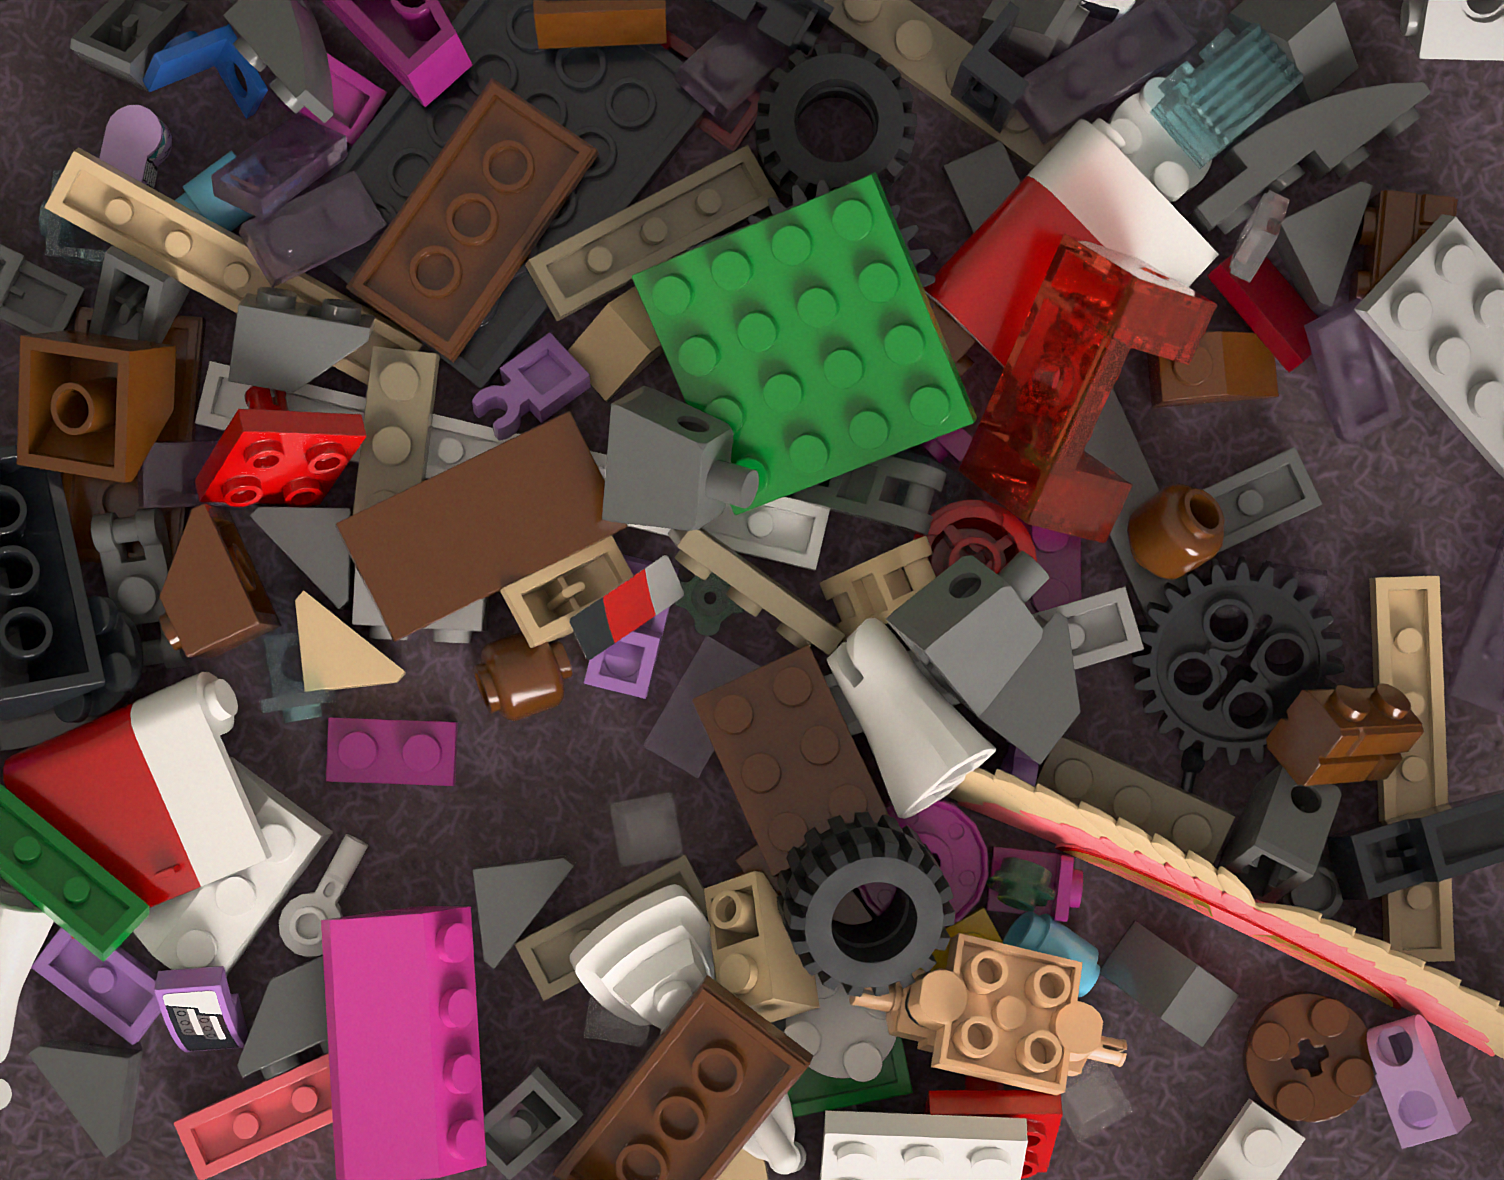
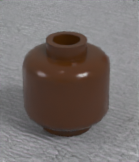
(1176, 531)
(521, 678)

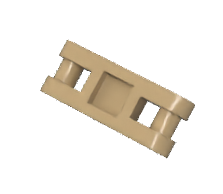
(879, 584)

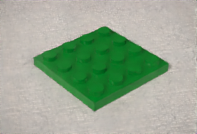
(808, 340)

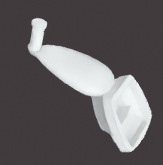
(647, 967)

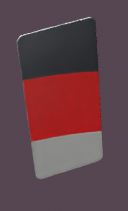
(626, 607)

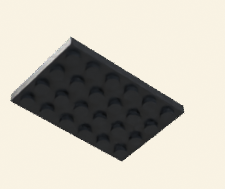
(606, 95)

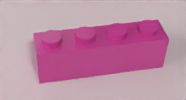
(403, 1043)

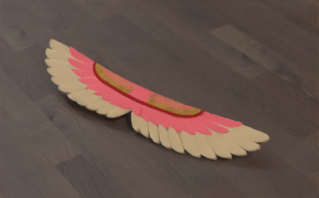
(1194, 882)

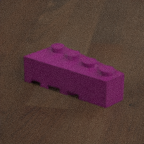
(409, 40)

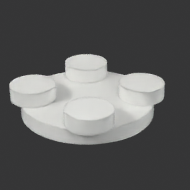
(1152, 147)
(841, 1036)

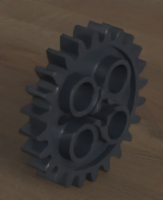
(1186, 634)

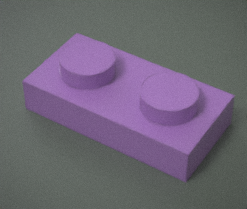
(113, 990)

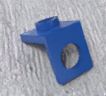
(195, 53)

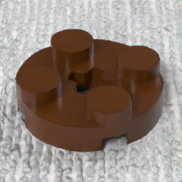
(1275, 1041)

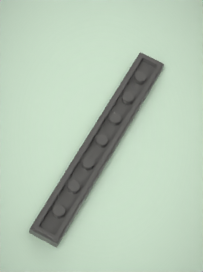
(979, 186)

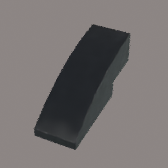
(1419, 847)

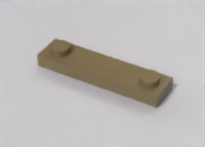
(651, 232)

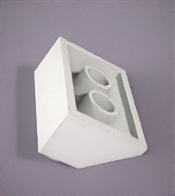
(223, 917)

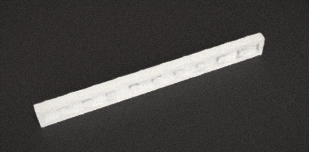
(776, 531)

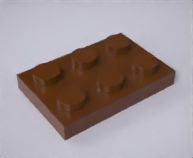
(787, 754)

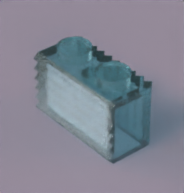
(1225, 94)

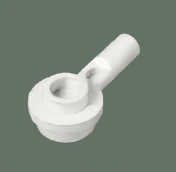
(303, 915)

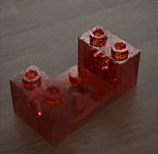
(1083, 324)

